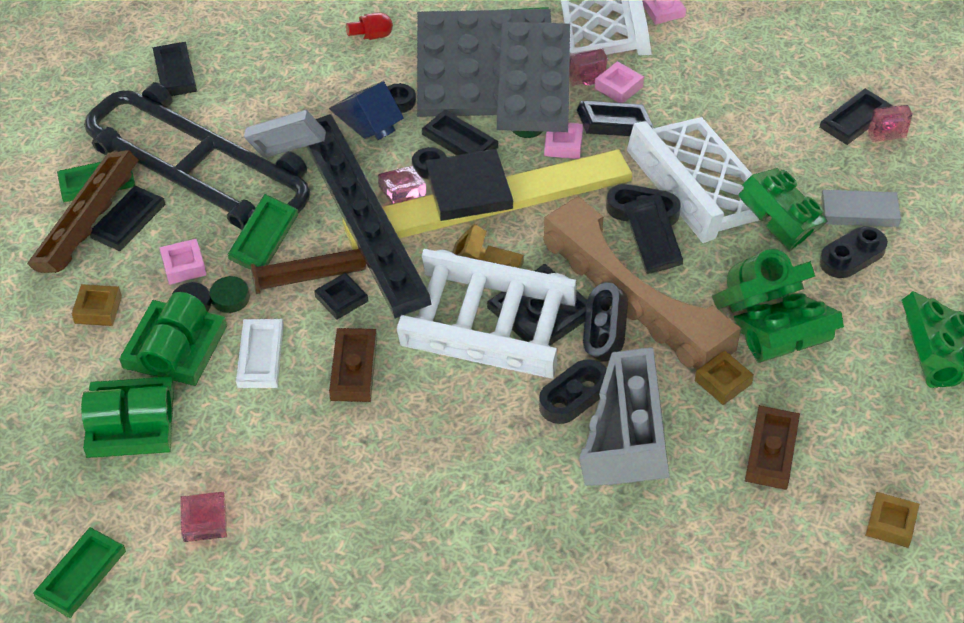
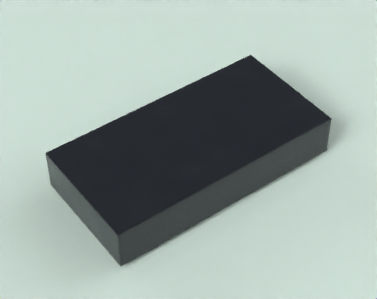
(175, 68)
(853, 116)
(610, 117)
(457, 135)
(127, 218)
(653, 234)

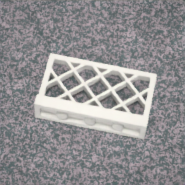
(632, 15)
(668, 174)

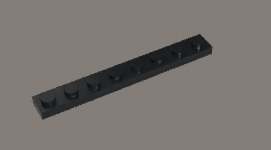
(368, 222)

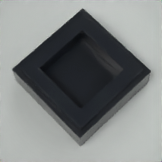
(341, 296)

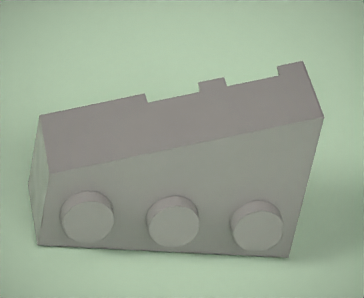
(628, 426)

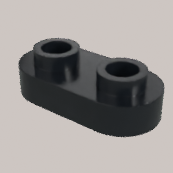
(625, 193)
(858, 250)
(605, 326)
(571, 392)

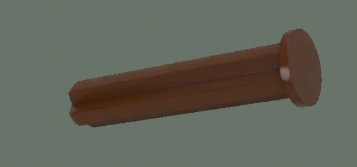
(307, 269)

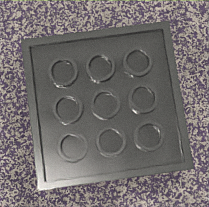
(462, 59)

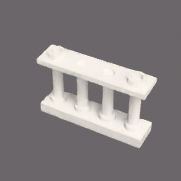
(497, 347)

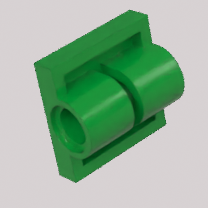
(792, 213)
(762, 279)
(788, 326)
(174, 339)
(937, 339)
(128, 417)

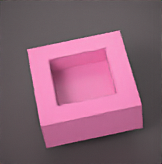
(664, 10)
(619, 82)
(564, 143)
(182, 261)

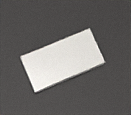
(260, 353)

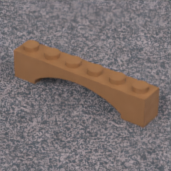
(689, 330)

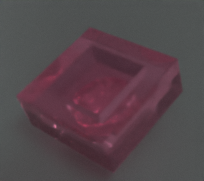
(587, 66)
(890, 123)
(402, 184)
(203, 516)

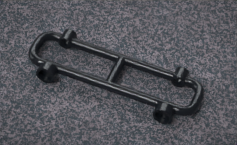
(154, 101)

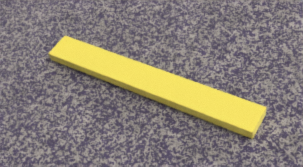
(526, 189)

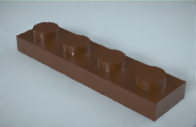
(76, 221)

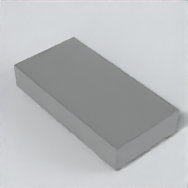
(285, 134)
(861, 208)

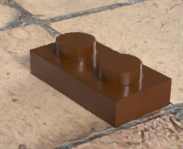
(353, 365)
(772, 447)

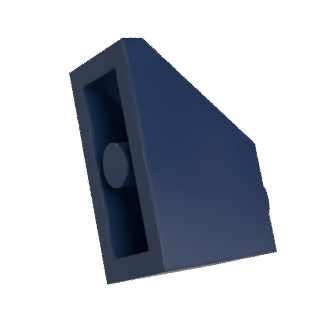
(369, 111)

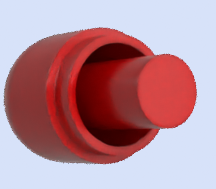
(372, 25)

